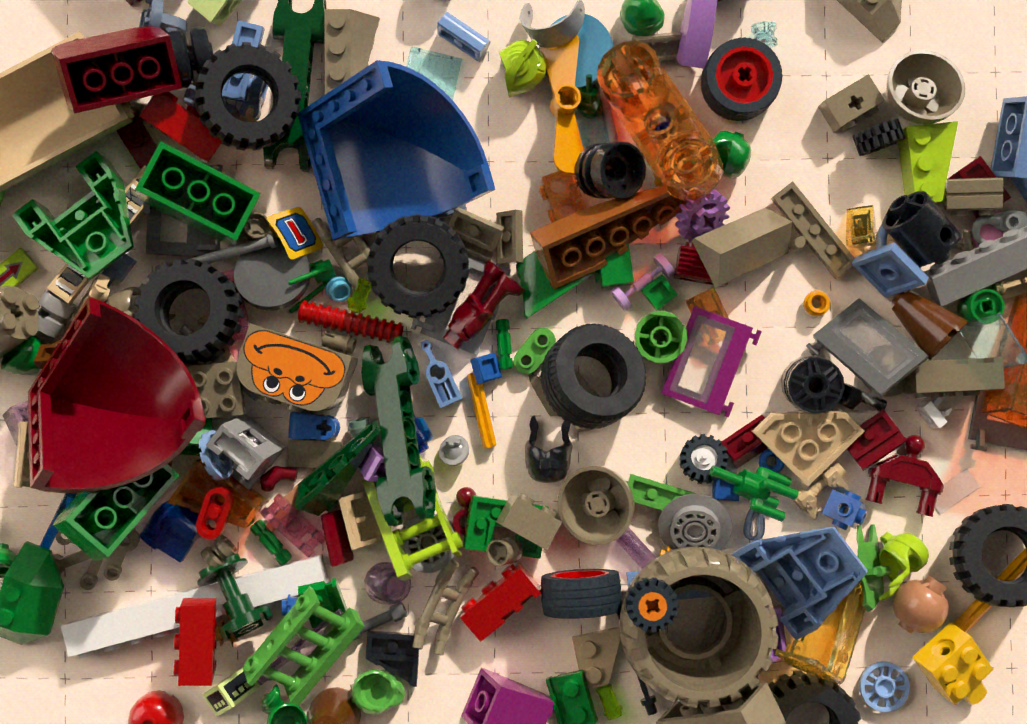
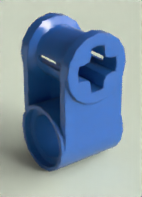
(308, 426)

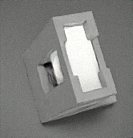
(248, 447)

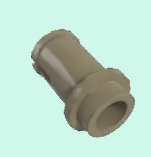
(340, 342)

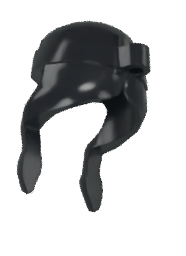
(552, 465)

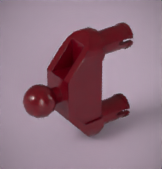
(909, 471)

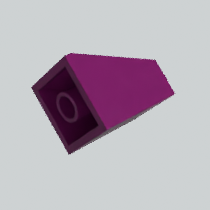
(505, 701)

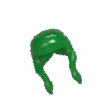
(733, 152)

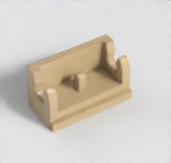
(359, 520)

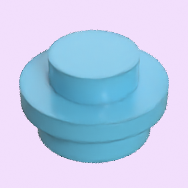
(338, 289)

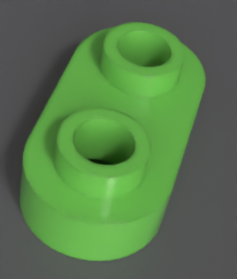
(534, 350)

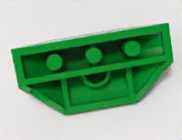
(30, 595)

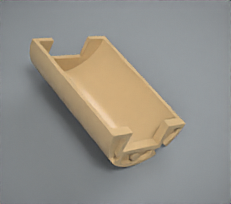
(39, 125)

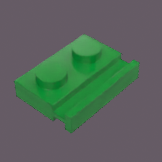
(329, 598)
(572, 698)

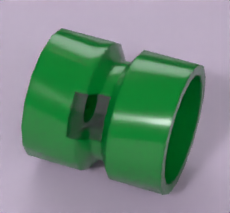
(980, 305)

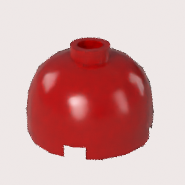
(156, 708)

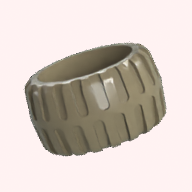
(737, 654)

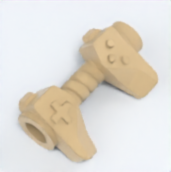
(830, 477)

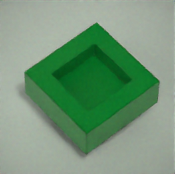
(659, 292)

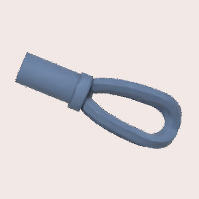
(747, 526)

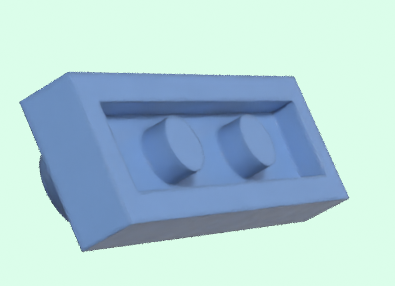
(236, 86)

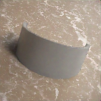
(558, 33)

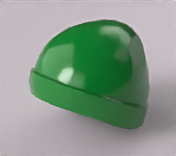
(642, 17)
(22, 357)

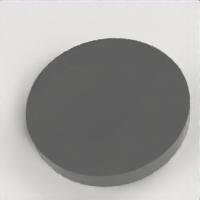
(264, 278)

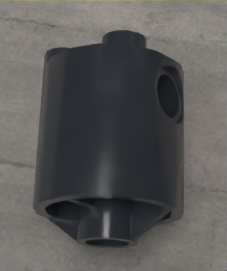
(921, 228)

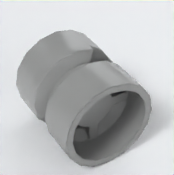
(52, 314)

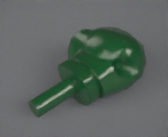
(590, 103)

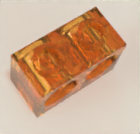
(570, 196)

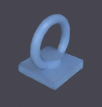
(889, 267)

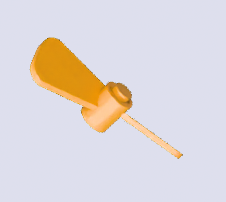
(561, 73)

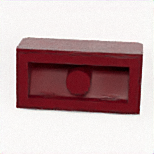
(744, 444)
(336, 538)

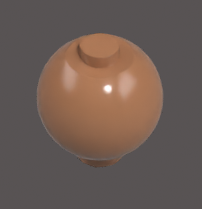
(921, 605)

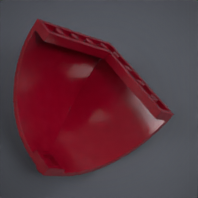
(108, 405)

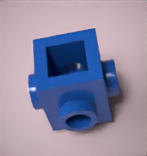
(838, 503)

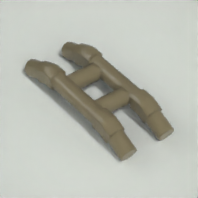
(334, 248)
(445, 621)

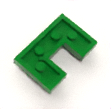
(481, 522)

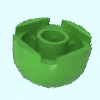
(660, 337)

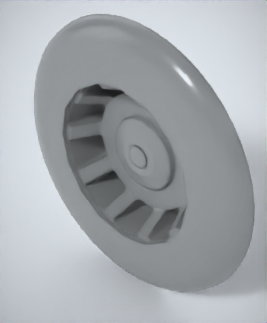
(695, 529)

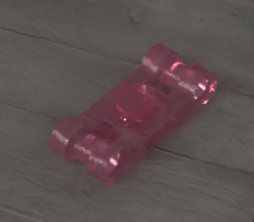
(293, 525)

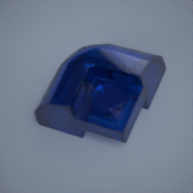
(171, 530)

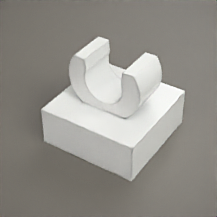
(931, 413)

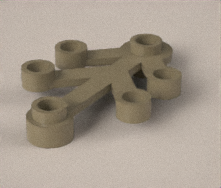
(93, 569)

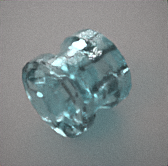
(765, 32)

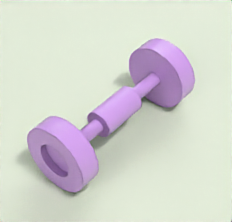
(663, 266)

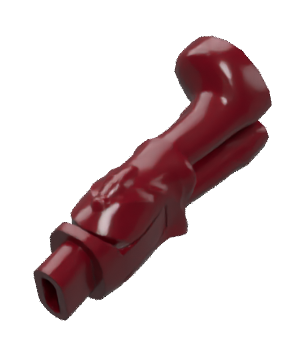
(471, 314)

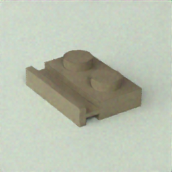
(476, 233)

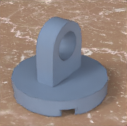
(155, 17)

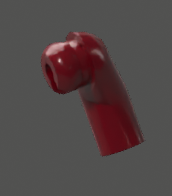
(276, 474)

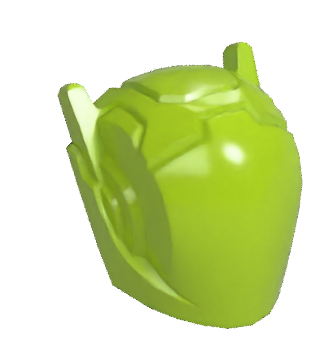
(523, 66)

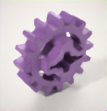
(702, 215)

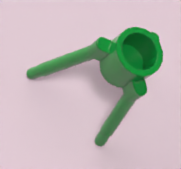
(322, 272)

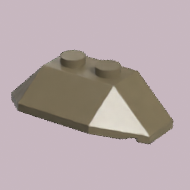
(876, 15)

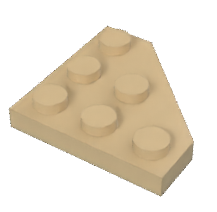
(808, 440)

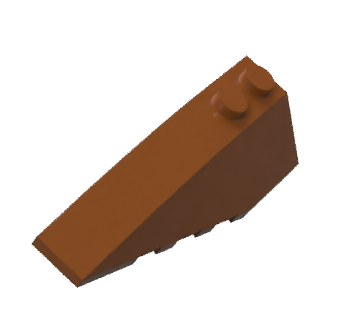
(583, 239)

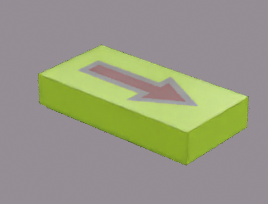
(17, 268)

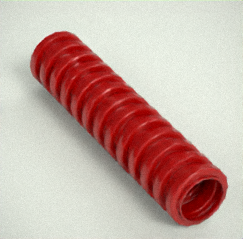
(349, 322)

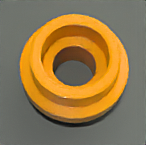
(824, 303)

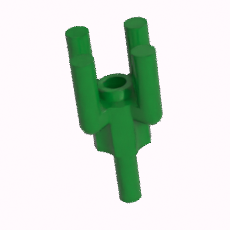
(758, 488)

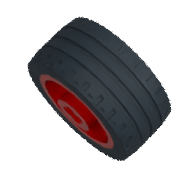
(753, 64)
(581, 593)

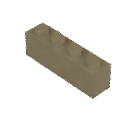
(347, 44)

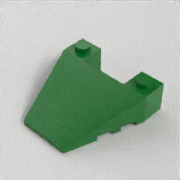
(90, 231)

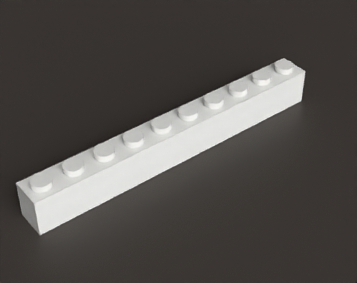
(158, 615)

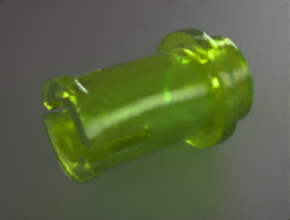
(358, 300)
(609, 702)

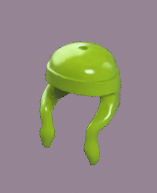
(901, 552)

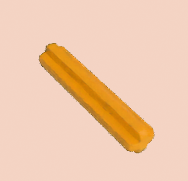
(482, 412)

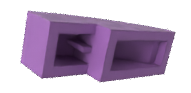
(696, 33)

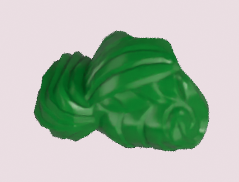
(281, 712)

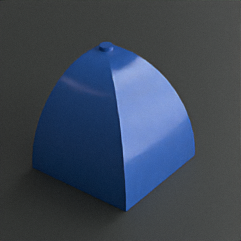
(391, 150)

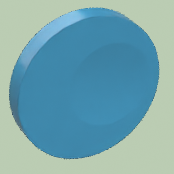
(593, 44)

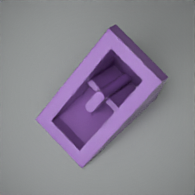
(373, 464)

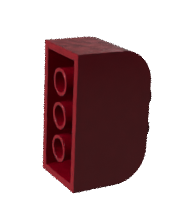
(116, 67)

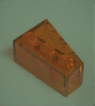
(198, 482)

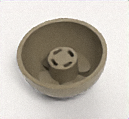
(925, 87)
(587, 514)

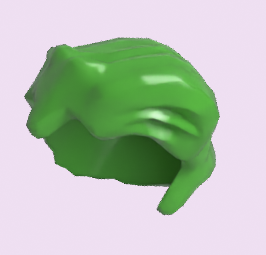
(376, 691)

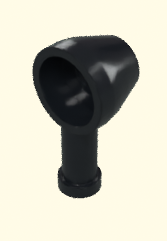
(852, 398)

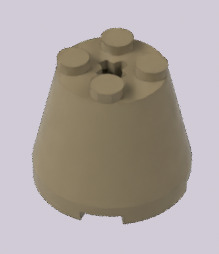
(17, 317)

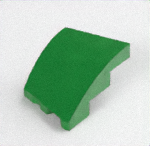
(537, 287)

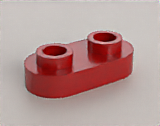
(215, 511)

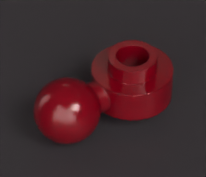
(463, 499)

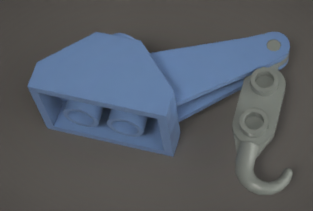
(1009, 161)

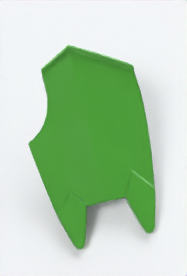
(868, 554)

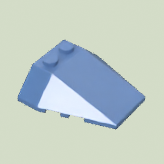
(805, 573)

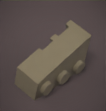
(955, 375)

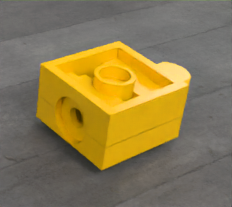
(954, 665)

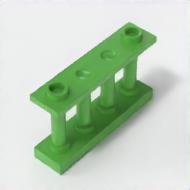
(321, 658)

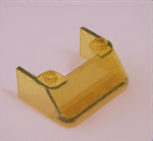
(830, 647)

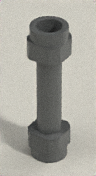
(396, 612)

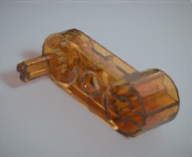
(676, 152)

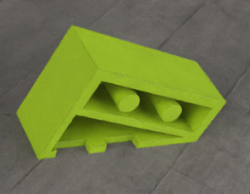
(927, 157)

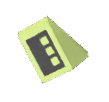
(229, 692)

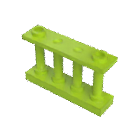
(395, 538)

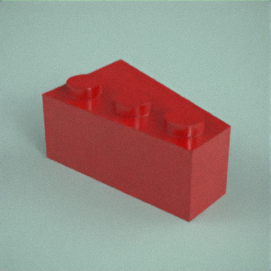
(180, 125)
(499, 601)
(196, 642)

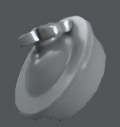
(454, 450)

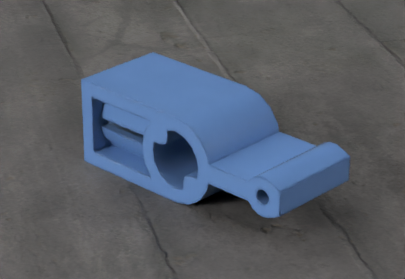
(436, 384)

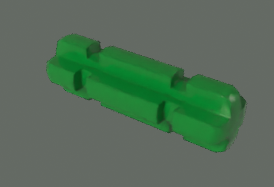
(504, 344)
(270, 542)

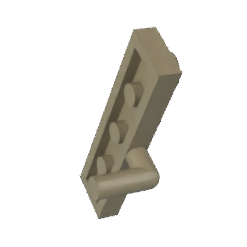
(813, 230)

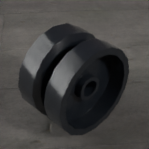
(190, 56)

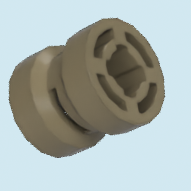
(257, 223)
(219, 551)
(504, 551)

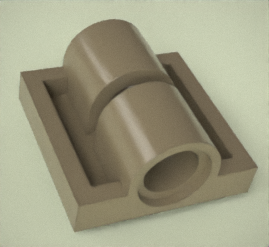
(219, 388)

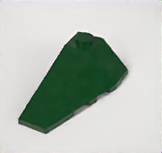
(328, 481)

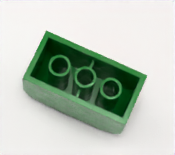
(196, 194)
(105, 517)

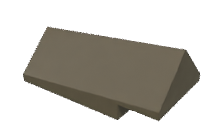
(743, 245)

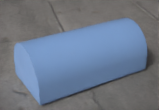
(462, 36)

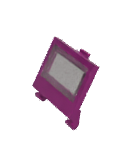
(709, 361)

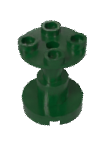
(238, 608)

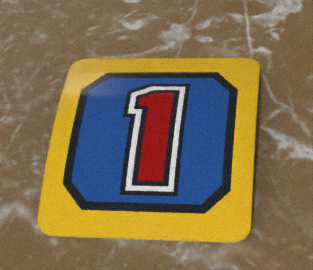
(295, 232)

